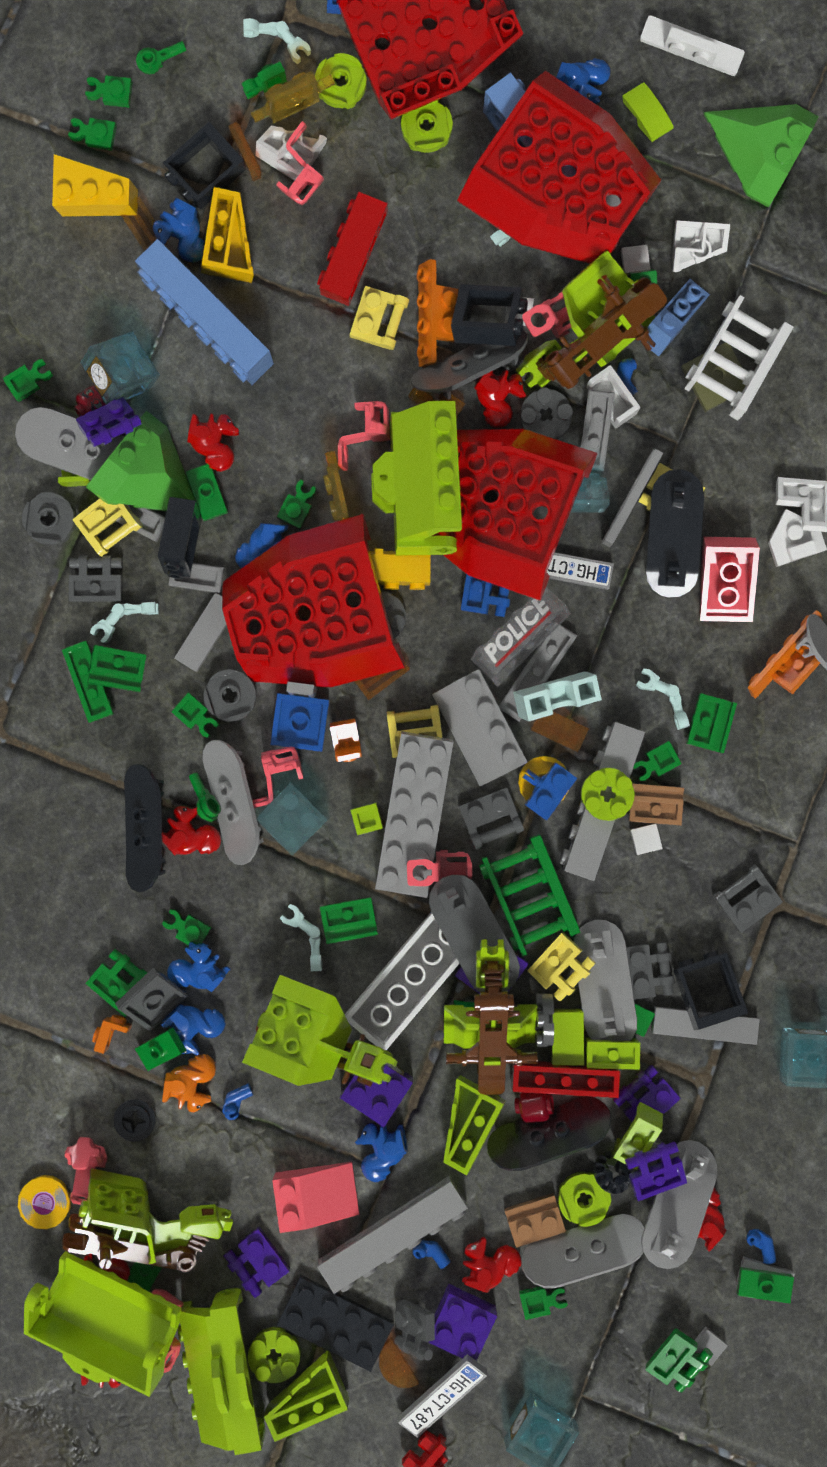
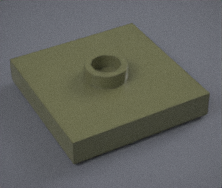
(706, 397)

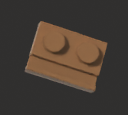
(657, 804)
(534, 1220)

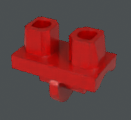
(433, 1447)

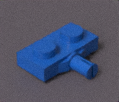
(548, 789)

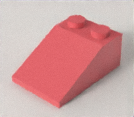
(728, 578)
(315, 1196)

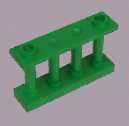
(555, 898)

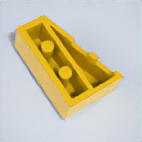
(91, 191)
(226, 241)
(401, 570)

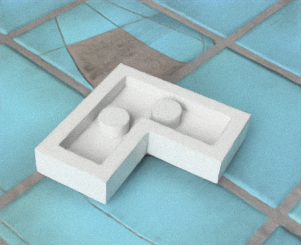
(807, 494)

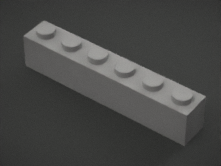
(592, 834)
(392, 1235)

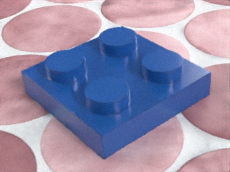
(299, 722)

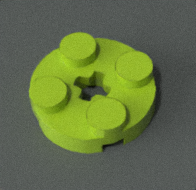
(345, 95)
(430, 140)
(619, 784)
(577, 1212)
(264, 1367)

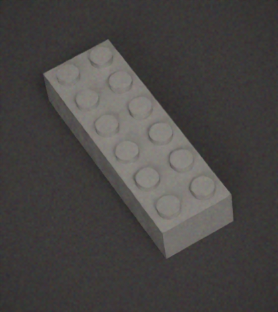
(414, 811)

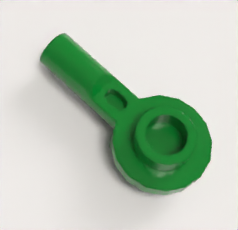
(151, 60)
(207, 805)

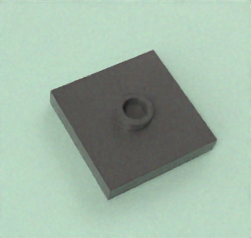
(151, 999)

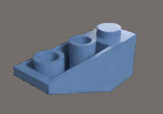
(676, 315)

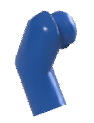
(625, 371)
(233, 1101)
(764, 1242)
(431, 1249)

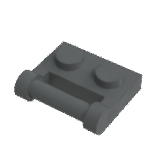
(489, 809)
(751, 906)

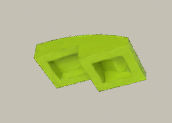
(648, 111)

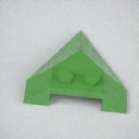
(762, 144)
(143, 469)

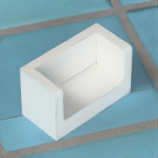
(624, 403)

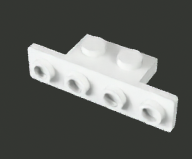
(692, 45)

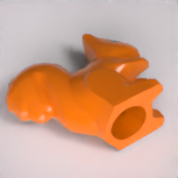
(183, 1081)

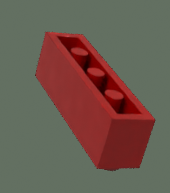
(353, 248)
(565, 1080)

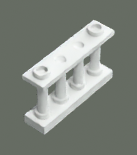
(751, 379)

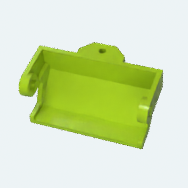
(421, 479)
(103, 1324)
(220, 1375)

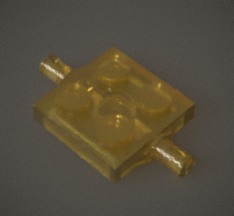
(292, 96)
(334, 488)

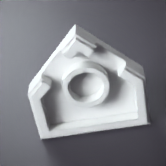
(791, 542)

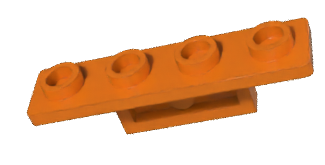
(435, 311)
(787, 666)

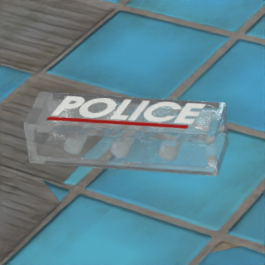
(520, 636)

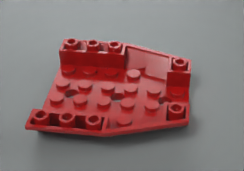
(423, 62)
(532, 198)
(502, 538)
(319, 572)

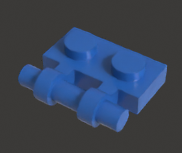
(478, 597)

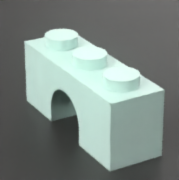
(567, 691)

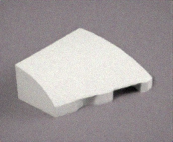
(273, 150)
(697, 242)

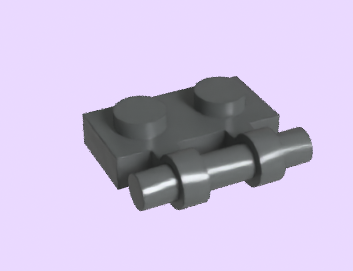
(95, 587)
(641, 970)
(416, 1325)

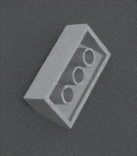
(479, 728)

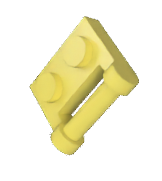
(370, 316)
(99, 517)
(393, 718)

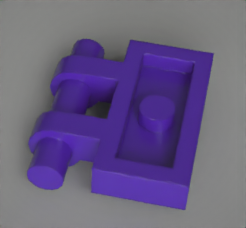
(108, 422)
(658, 1096)
(658, 1177)
(262, 1256)

